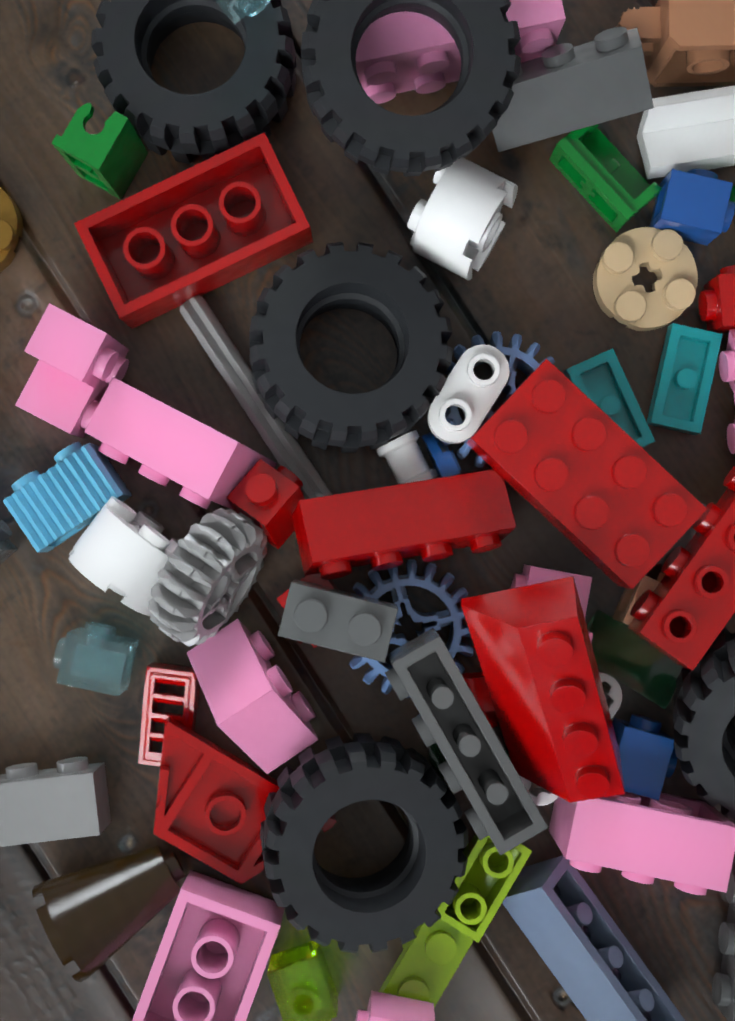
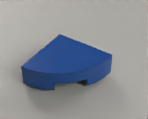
(441, 457)

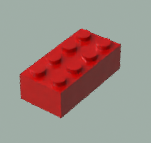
(195, 231)
(586, 476)

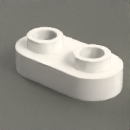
(468, 393)

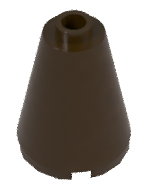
(105, 905)

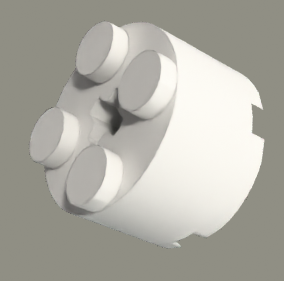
(461, 217)
(123, 553)

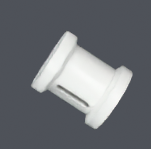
(406, 459)

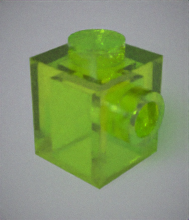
(303, 984)

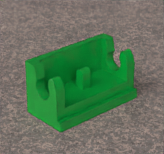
(104, 158)
(603, 176)

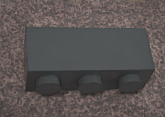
(576, 88)

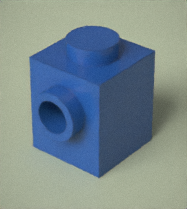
(694, 205)
(645, 755)

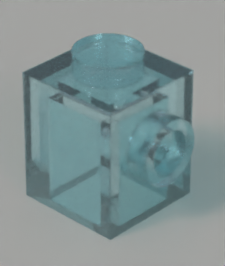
(95, 659)

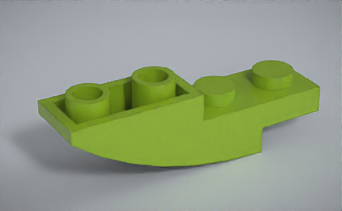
(436, 953)

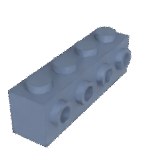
(585, 946)

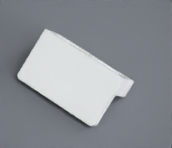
(688, 132)

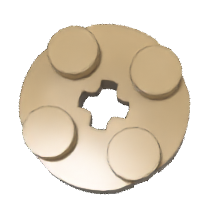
(665, 256)

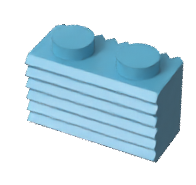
(65, 497)

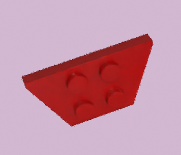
(212, 803)

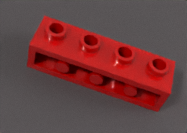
(402, 522)
(698, 588)

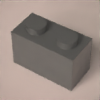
(338, 620)

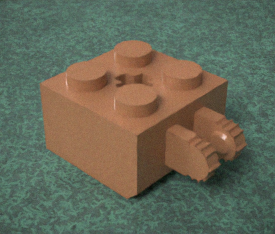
(686, 41)

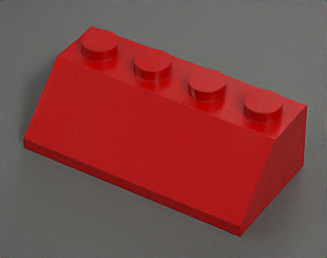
(547, 688)

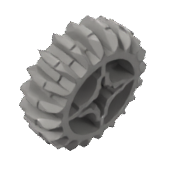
(207, 576)

